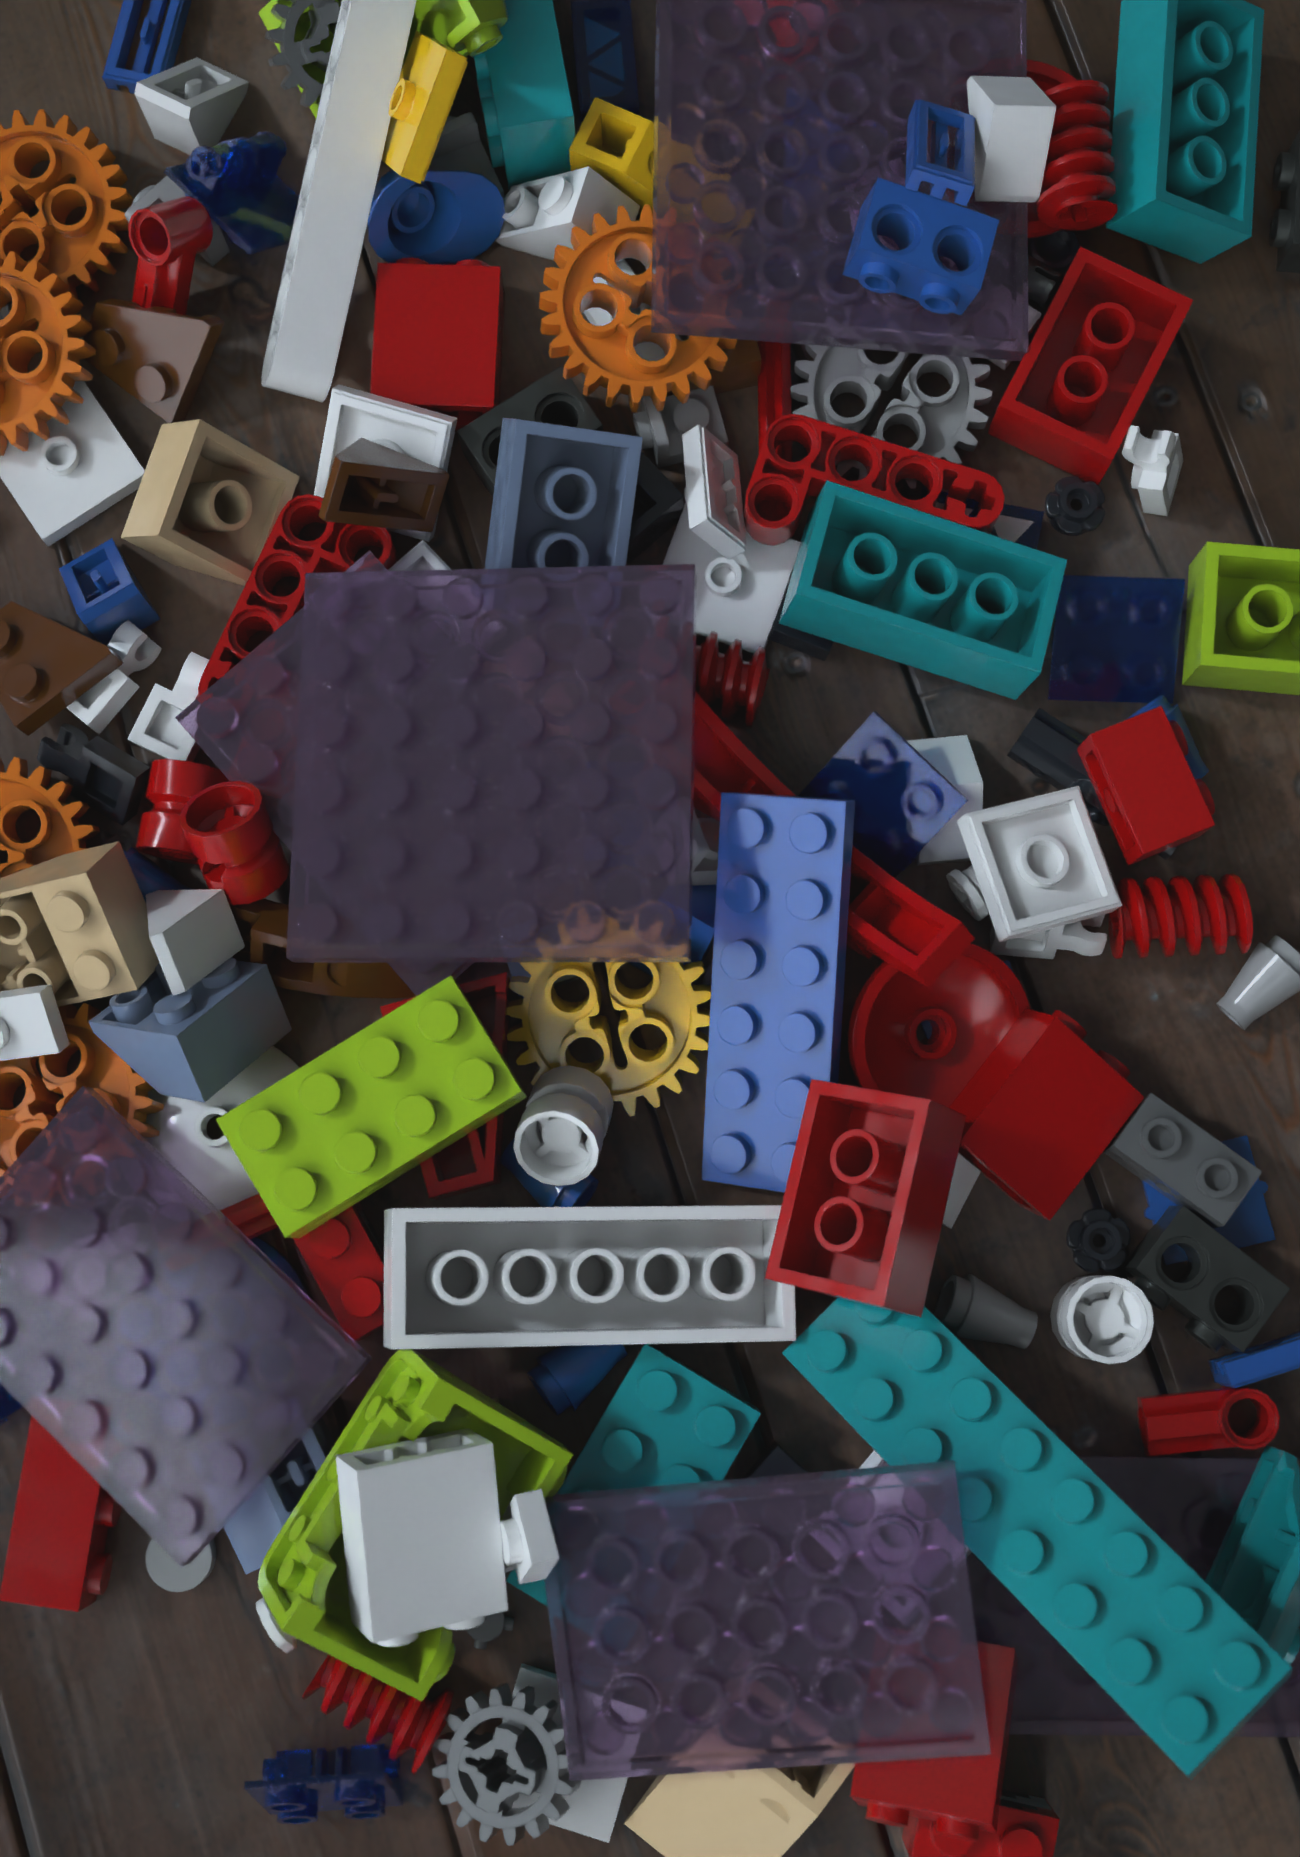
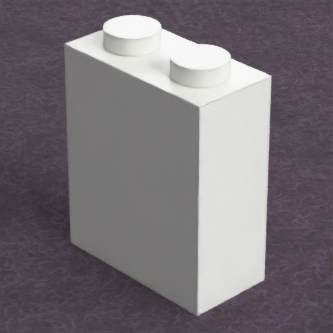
(422, 1536)

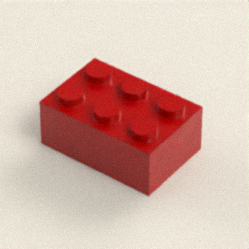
(1089, 366)
(866, 1196)

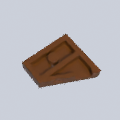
(153, 353)
(45, 666)

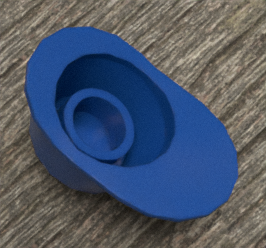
(438, 221)

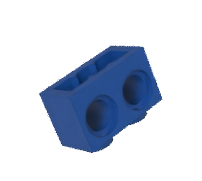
(923, 231)

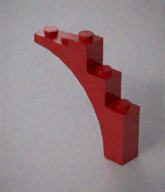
(883, 912)

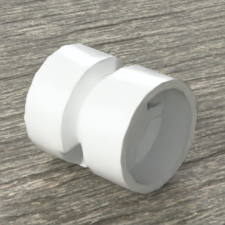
(563, 1126)
(1102, 1318)

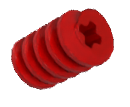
(1077, 160)
(731, 677)
(1181, 912)
(391, 1711)

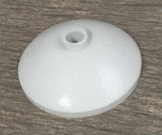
(185, 1142)

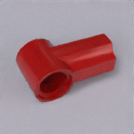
(166, 247)
(1200, 1421)

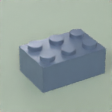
(562, 496)

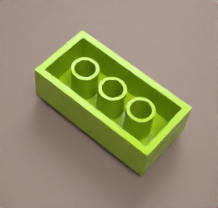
(1243, 619)
(371, 1109)

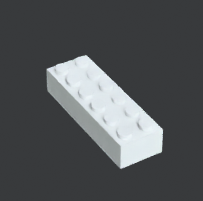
(582, 1276)

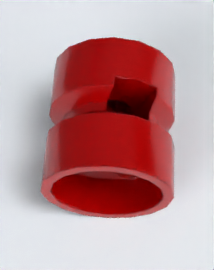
(169, 789)
(235, 841)

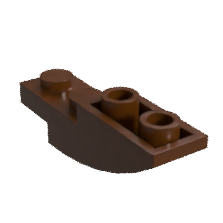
(264, 934)

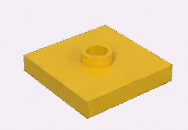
(421, 105)

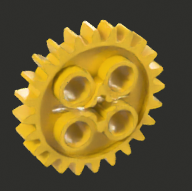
(666, 1002)

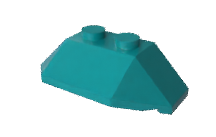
(1261, 1554)

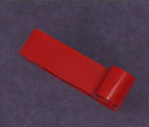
(885, 467)
(285, 557)

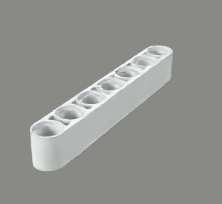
(336, 196)

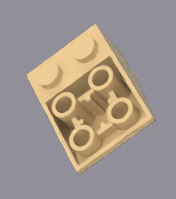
(75, 927)
(734, 1810)

